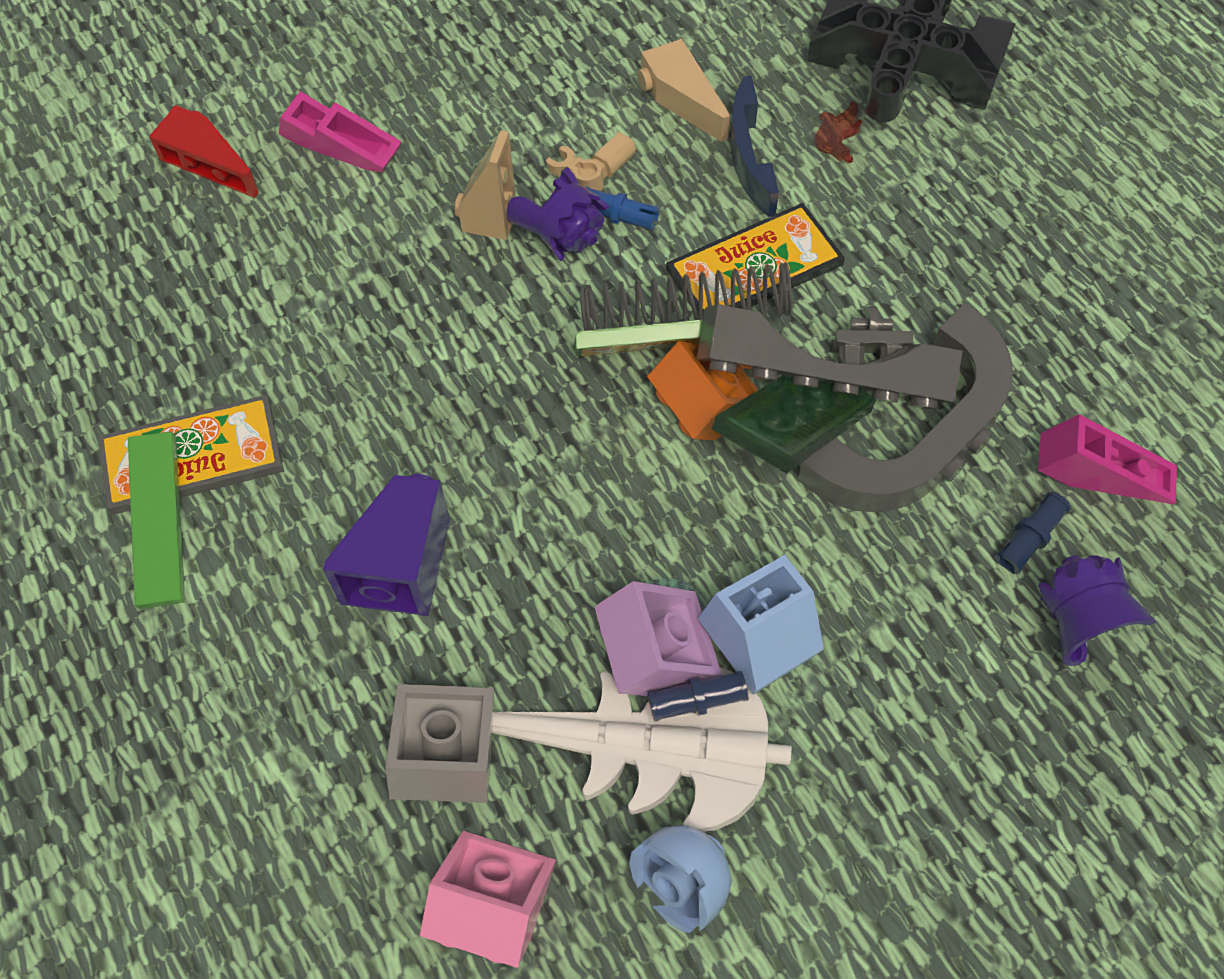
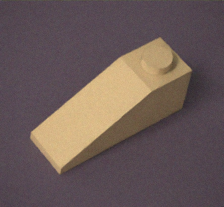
(683, 88)
(488, 192)

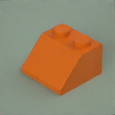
(696, 391)

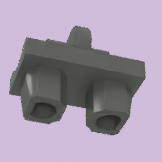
(868, 336)

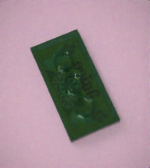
(791, 421)

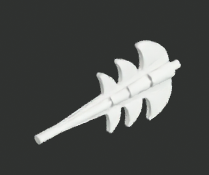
(718, 751)

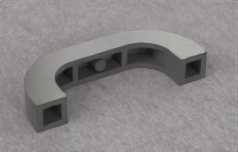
(888, 485)

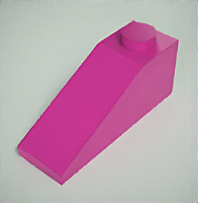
(1103, 461)

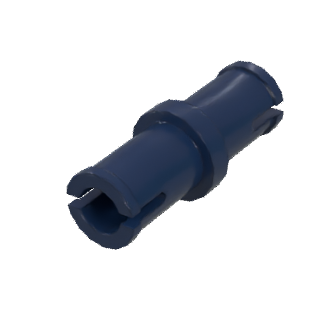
(1033, 532)
(698, 696)

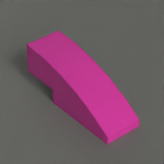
(337, 133)

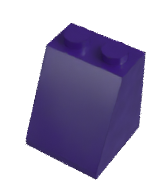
(393, 549)

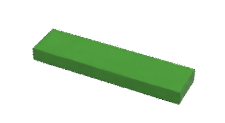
(155, 520)

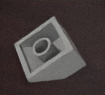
(440, 743)

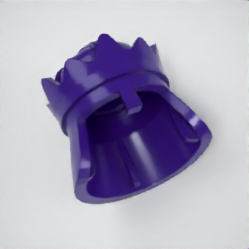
(566, 220)
(1088, 600)

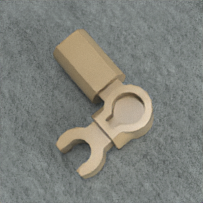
(603, 163)

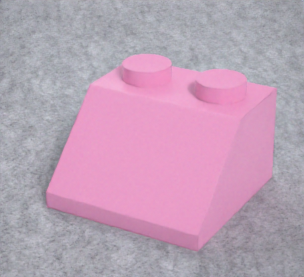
(487, 898)

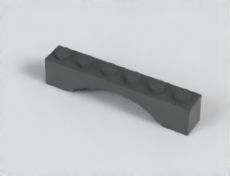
(747, 340)

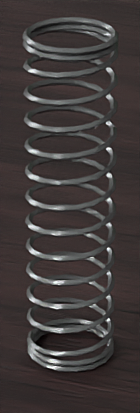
(783, 303)

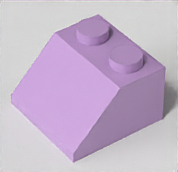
(655, 638)

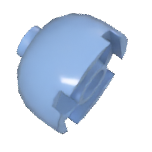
(683, 865)

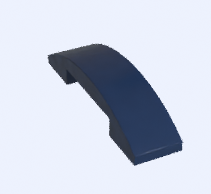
(755, 178)

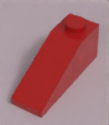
(196, 146)

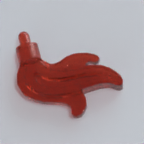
(835, 130)

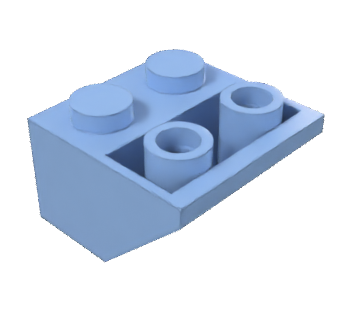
(765, 623)

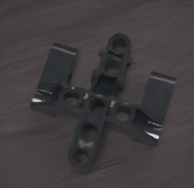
(912, 42)

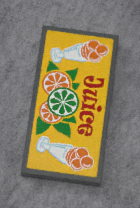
(213, 450)

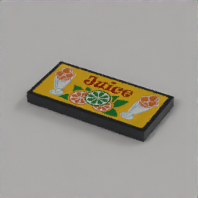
(784, 237)

